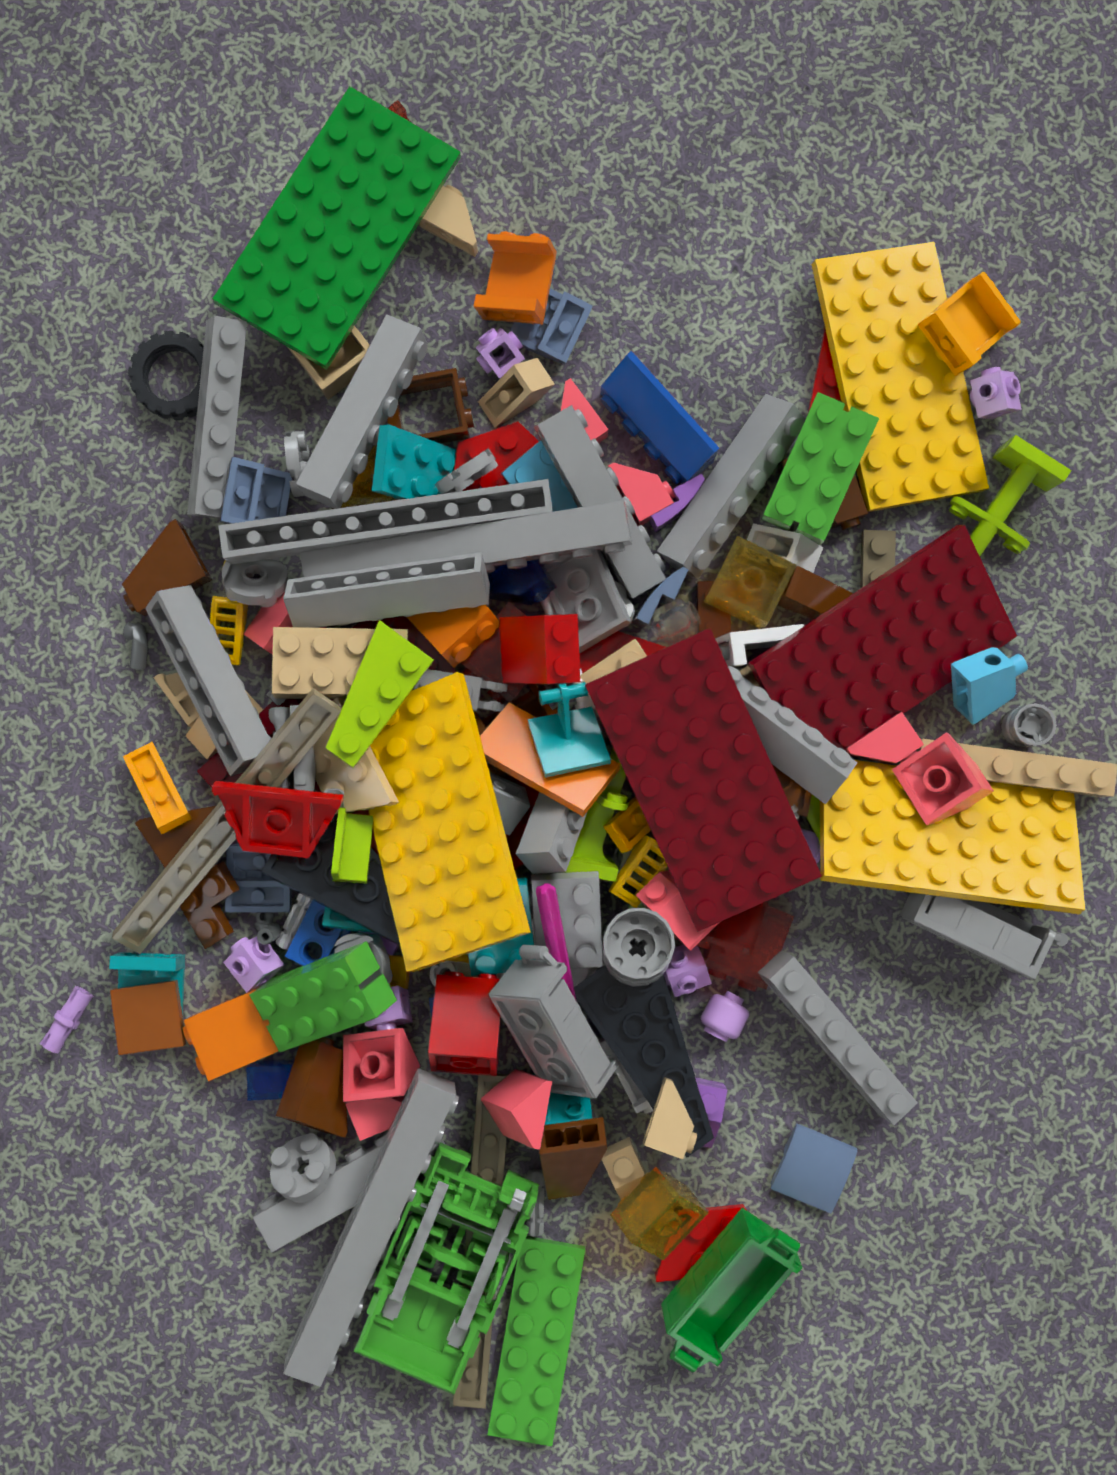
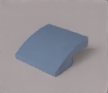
(560, 330)
(254, 492)
(663, 593)
(256, 890)
(814, 1168)

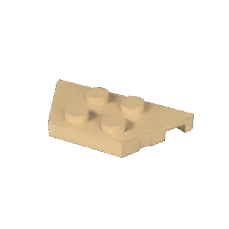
(363, 785)

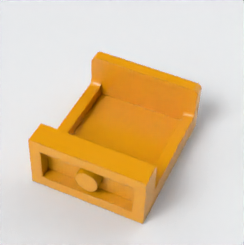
(969, 323)

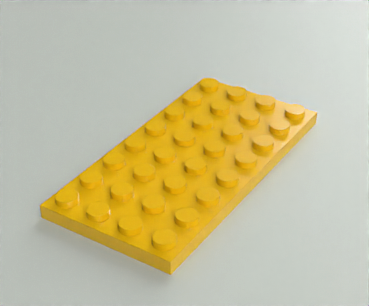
(889, 369)
(445, 837)
(1002, 850)

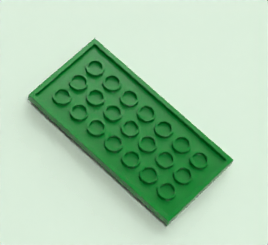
(337, 228)

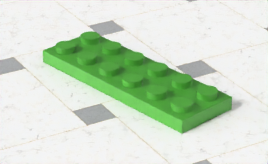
(536, 1341)

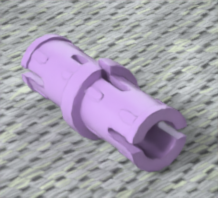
(66, 1019)

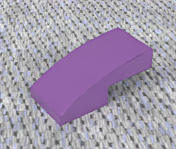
(683, 496)

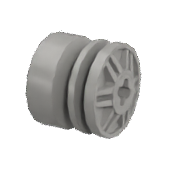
(638, 927)

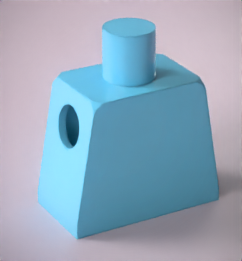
(985, 682)

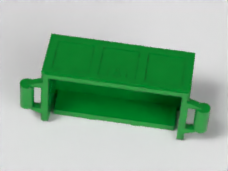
(727, 1288)

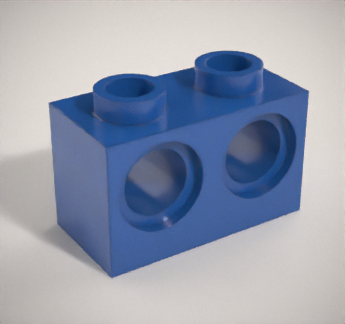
(313, 931)

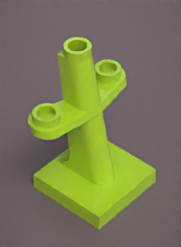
(1027, 467)
(589, 847)

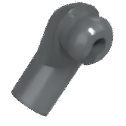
(139, 648)
(267, 929)

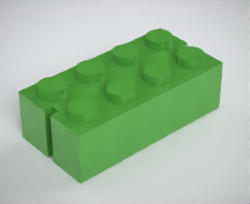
(820, 468)
(323, 997)

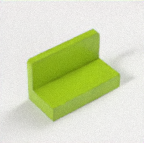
(352, 847)

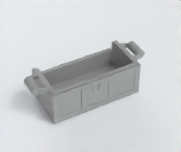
(984, 931)
(551, 1025)

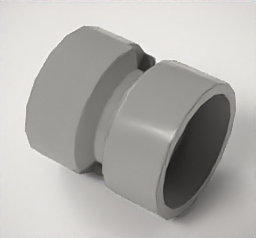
(1028, 725)

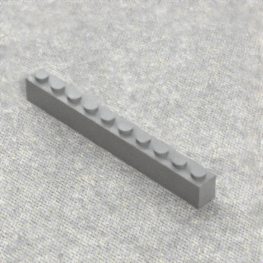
(378, 521)
(501, 542)
(370, 1227)

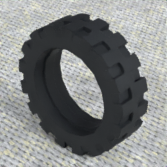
(141, 366)

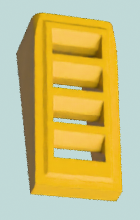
(240, 622)
(636, 856)

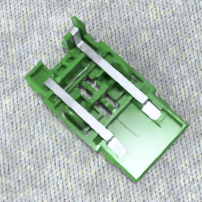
(420, 1323)

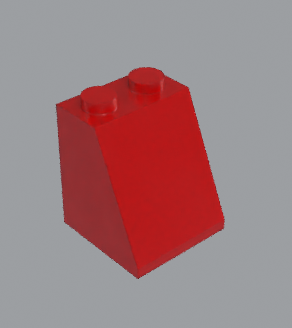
(540, 649)
(464, 1025)

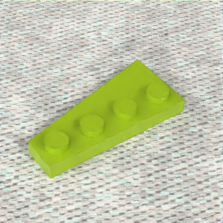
(379, 688)

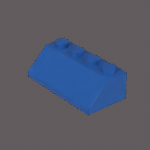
(657, 420)

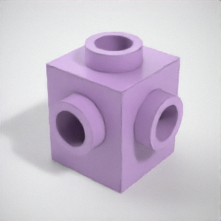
(509, 356)
(995, 393)
(252, 963)
(686, 971)
(396, 1014)

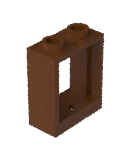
(437, 380)

